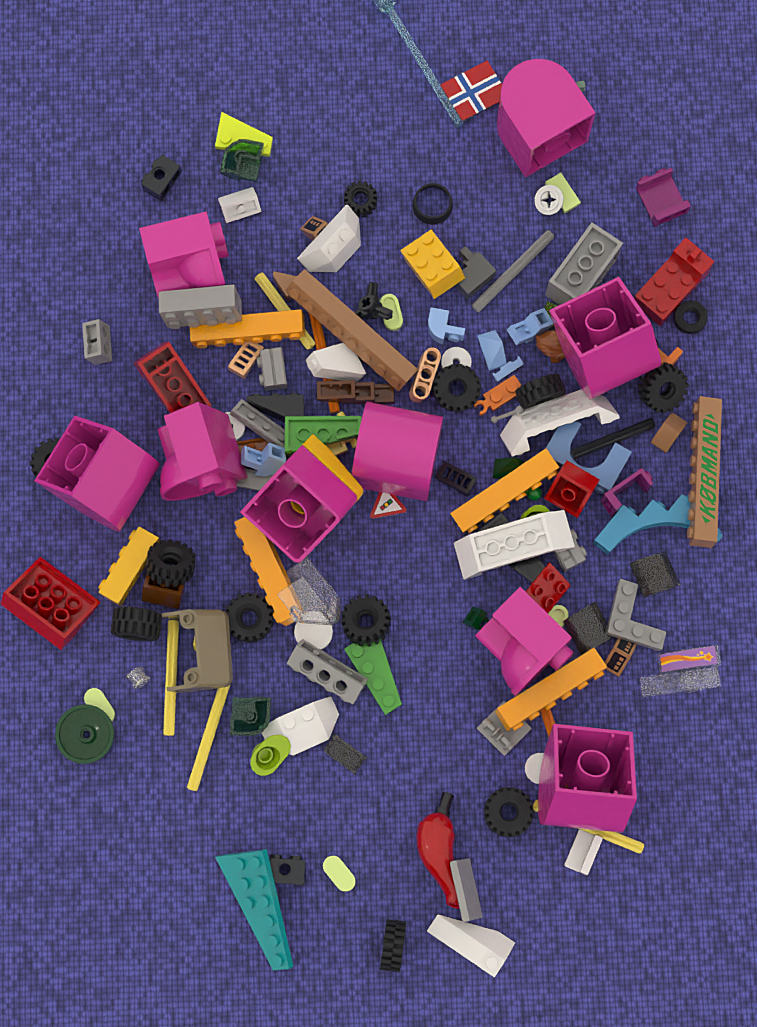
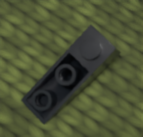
(278, 405)

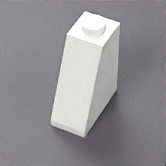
(336, 363)

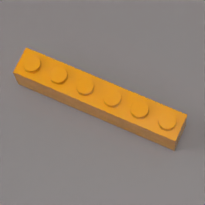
(253, 327)
(505, 491)
(267, 565)
(549, 690)

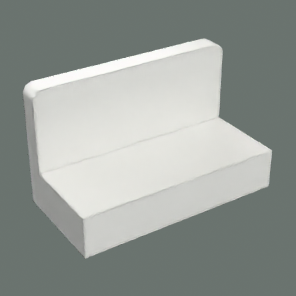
(239, 204)
(583, 852)

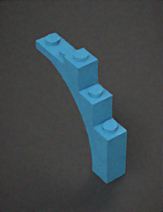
(654, 515)

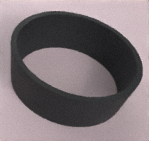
(428, 219)

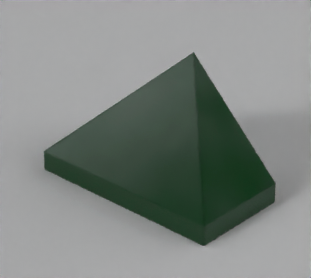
(504, 466)

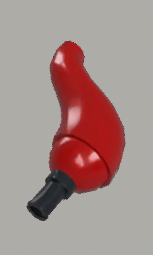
(435, 847)

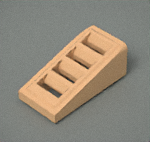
(244, 372)

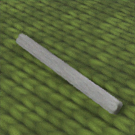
(512, 271)

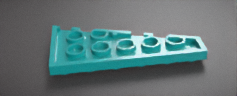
(256, 893)

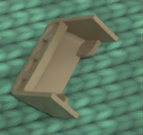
(212, 649)

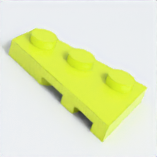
(233, 129)

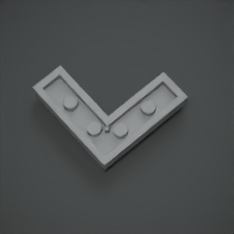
(626, 629)

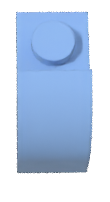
(533, 325)
(439, 329)
(264, 462)

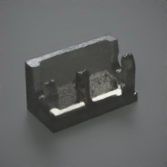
(345, 754)

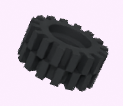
(365, 189)

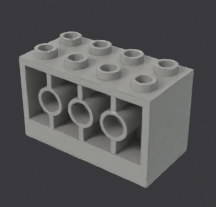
(584, 265)

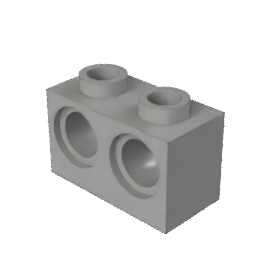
(97, 342)

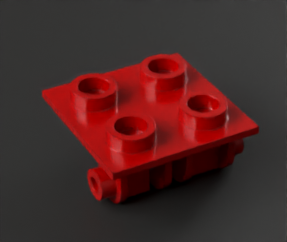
(548, 588)

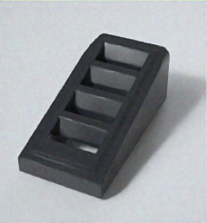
(458, 487)

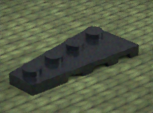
(528, 568)

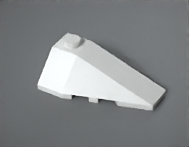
(478, 944)

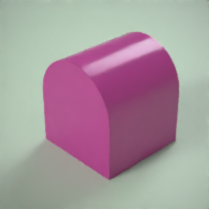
(542, 114)
(605, 338)
(396, 450)
(98, 472)
(598, 774)

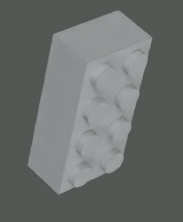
(200, 306)

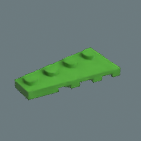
(326, 428)
(373, 664)

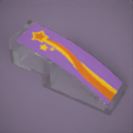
(689, 659)

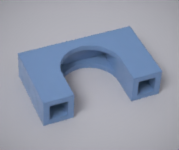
(607, 472)

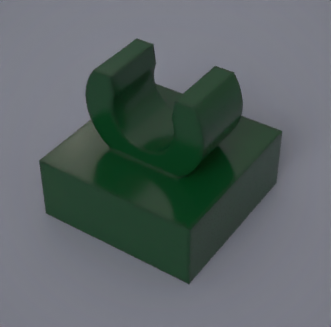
(475, 618)

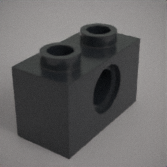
(161, 187)
(297, 872)

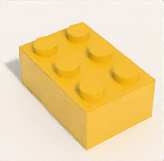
(432, 264)

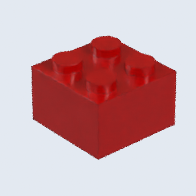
(572, 489)

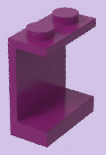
(661, 197)
(610, 500)

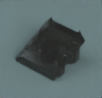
(654, 574)
(587, 628)

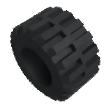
(136, 624)

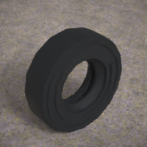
(693, 306)

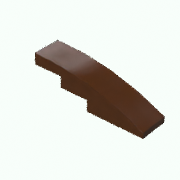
(354, 392)

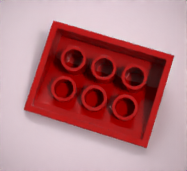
(49, 603)

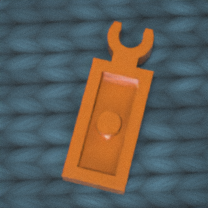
(499, 395)

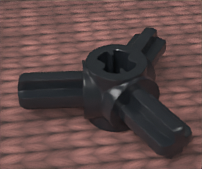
(370, 305)

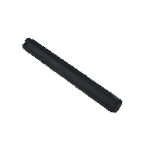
(612, 438)

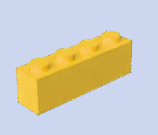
(128, 567)

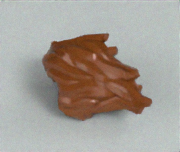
(550, 346)

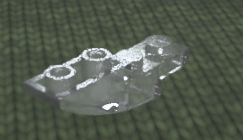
(680, 682)

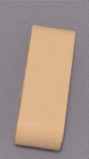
(429, 367)

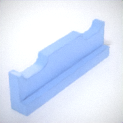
(508, 368)

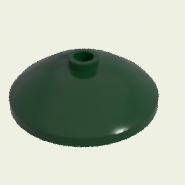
(71, 730)

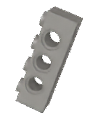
(337, 670)

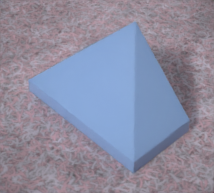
(492, 350)

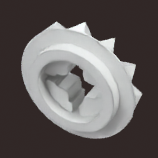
(543, 194)

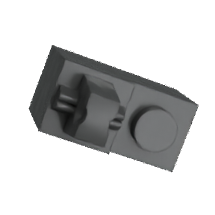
(476, 272)

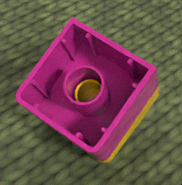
(304, 499)

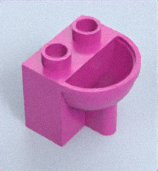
(185, 253)
(199, 454)
(524, 640)

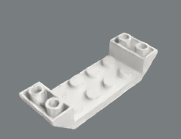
(551, 415)
(513, 542)

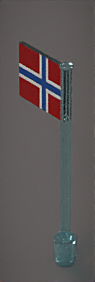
(462, 95)

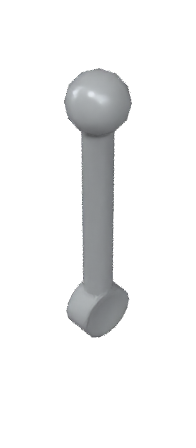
(519, 410)

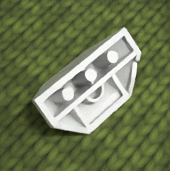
(334, 244)
(305, 725)

